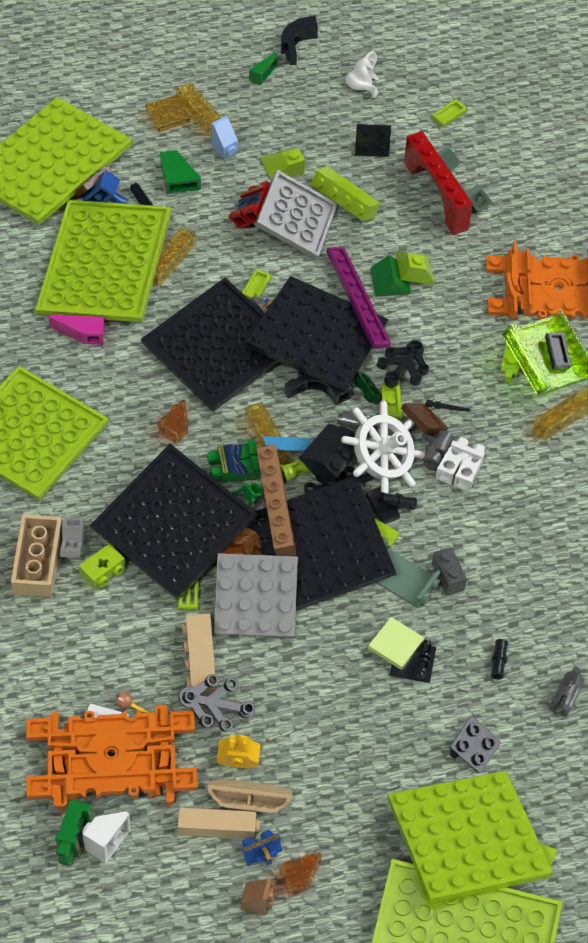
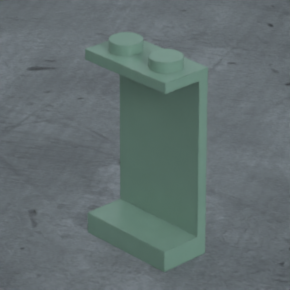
(476, 194)
(411, 581)

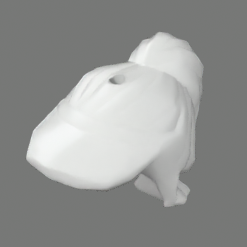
(361, 76)

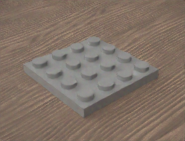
(296, 214)
(255, 595)

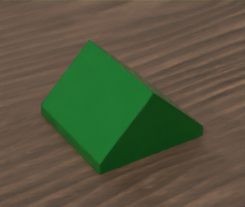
(387, 278)

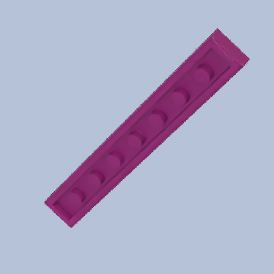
(358, 297)

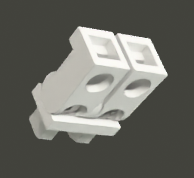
(463, 461)

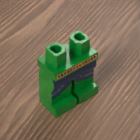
(235, 462)
(70, 839)

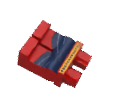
(249, 205)

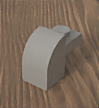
(72, 538)

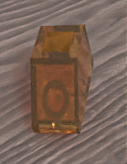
(175, 424)
(299, 874)

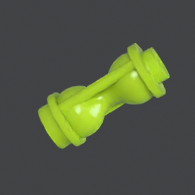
(292, 470)

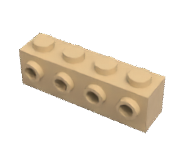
(200, 651)

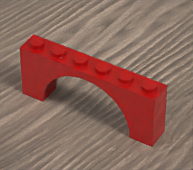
(422, 156)

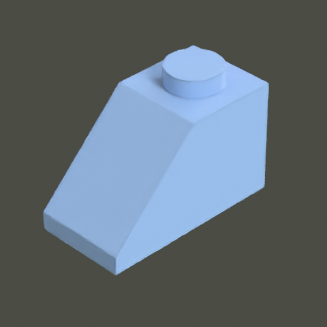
(224, 138)

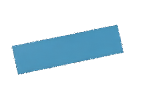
(288, 443)

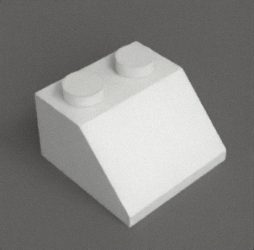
(106, 834)

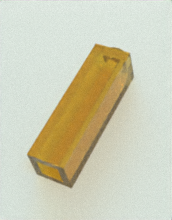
(198, 107)
(173, 254)
(562, 415)
(263, 425)

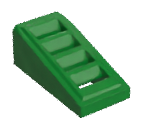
(263, 69)

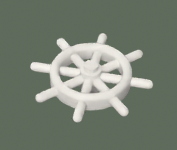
(383, 447)

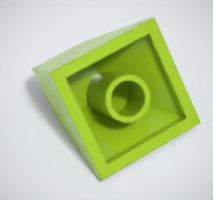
(287, 161)
(414, 267)

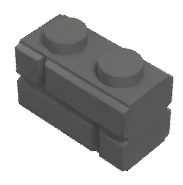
(451, 572)

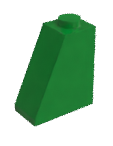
(178, 173)

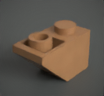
(258, 896)

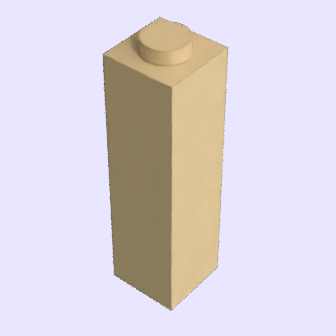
(217, 823)

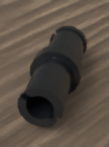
(397, 500)
(499, 659)

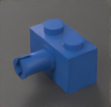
(105, 190)

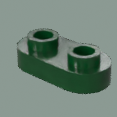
(367, 386)

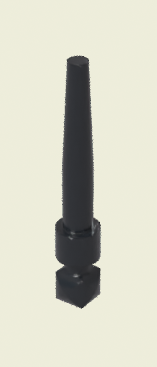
(429, 403)

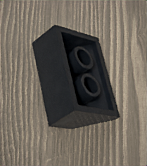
(327, 454)

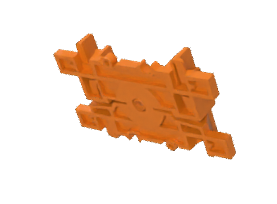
(537, 284)
(127, 770)

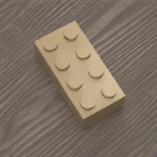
(37, 555)

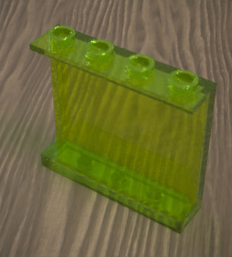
(532, 353)

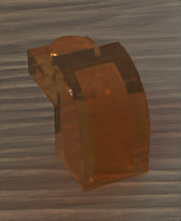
(248, 542)

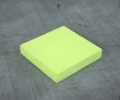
(396, 643)

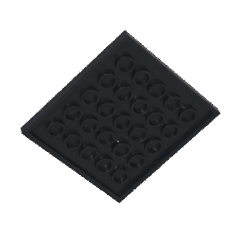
(313, 334)
(208, 342)
(173, 521)
(333, 540)

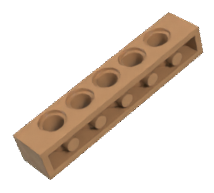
(276, 501)

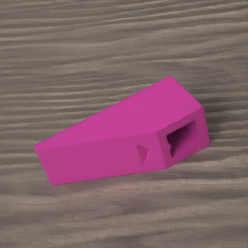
(81, 328)

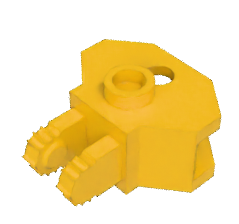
(238, 752)

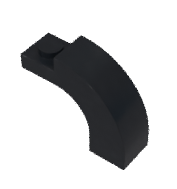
(295, 32)
(306, 382)

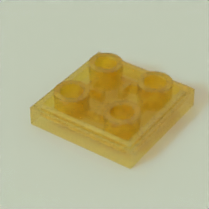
(167, 113)

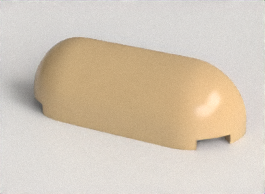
(249, 795)

